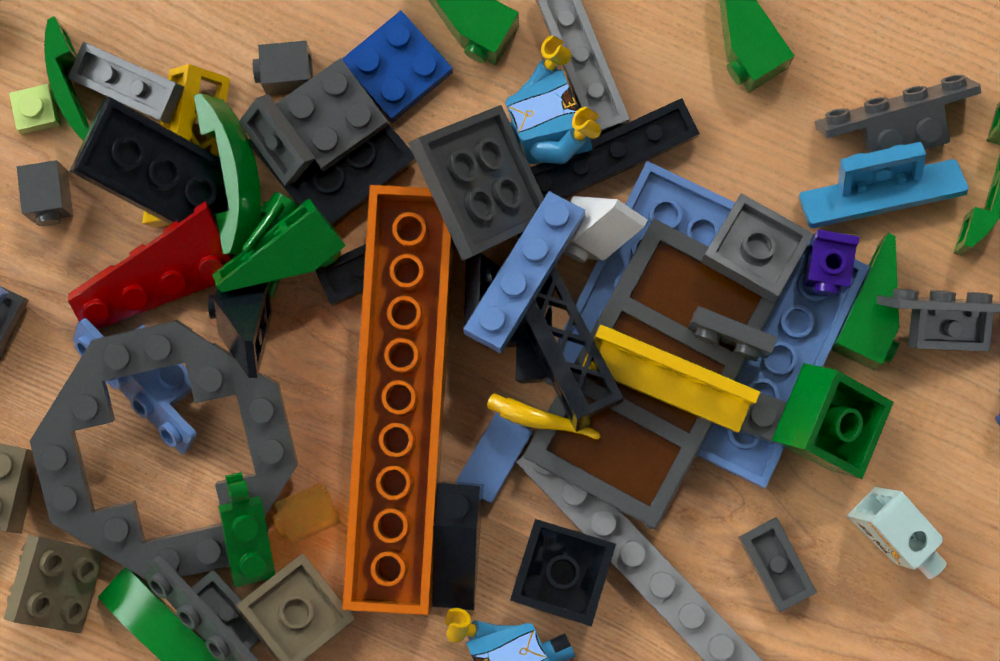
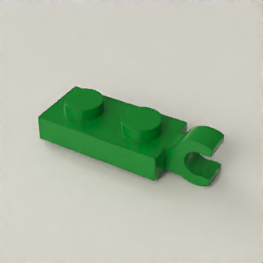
(245, 534)

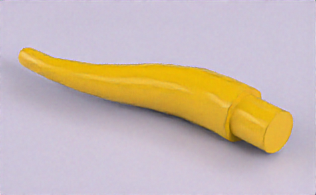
(532, 417)

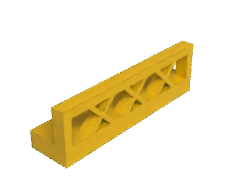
(184, 113)
(674, 379)

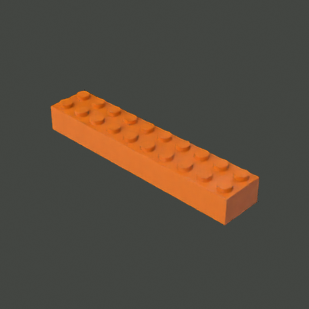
(398, 403)

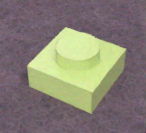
(34, 109)

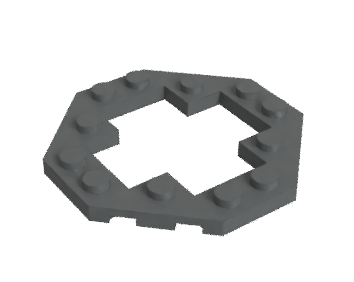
(87, 403)

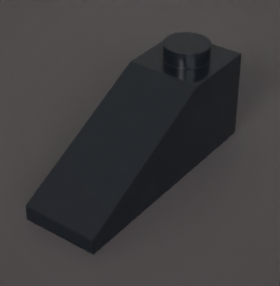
(243, 323)
(456, 544)

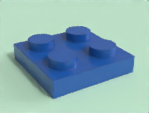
(397, 66)

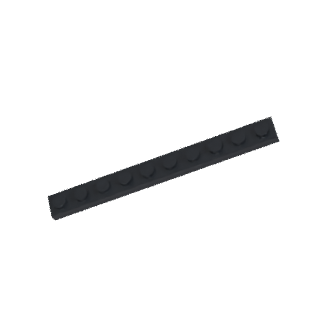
(610, 156)

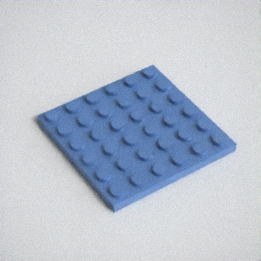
(801, 319)

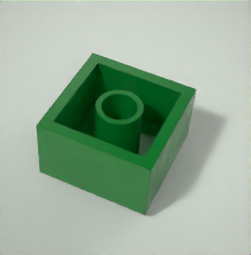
(832, 420)

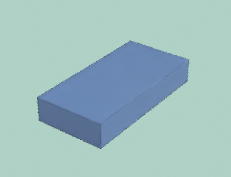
(495, 455)

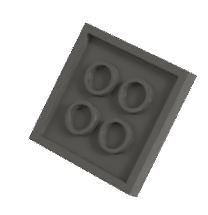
(479, 180)

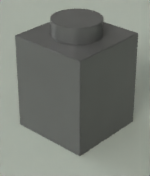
(283, 66)
(45, 192)

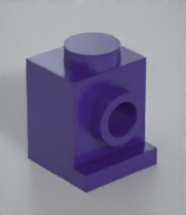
(832, 245)

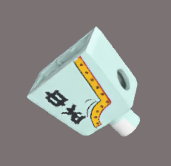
(899, 530)

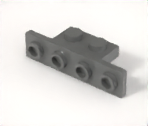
(903, 119)
(946, 321)
(207, 609)

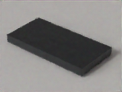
(149, 165)

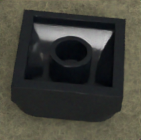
(563, 572)

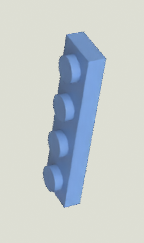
(524, 272)

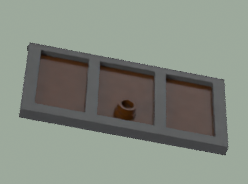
(643, 440)

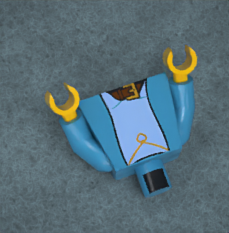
(546, 113)
(504, 642)

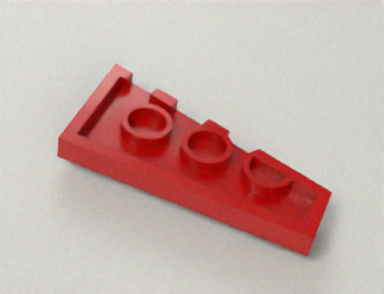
(154, 273)

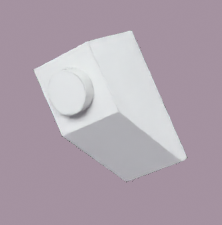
(604, 228)

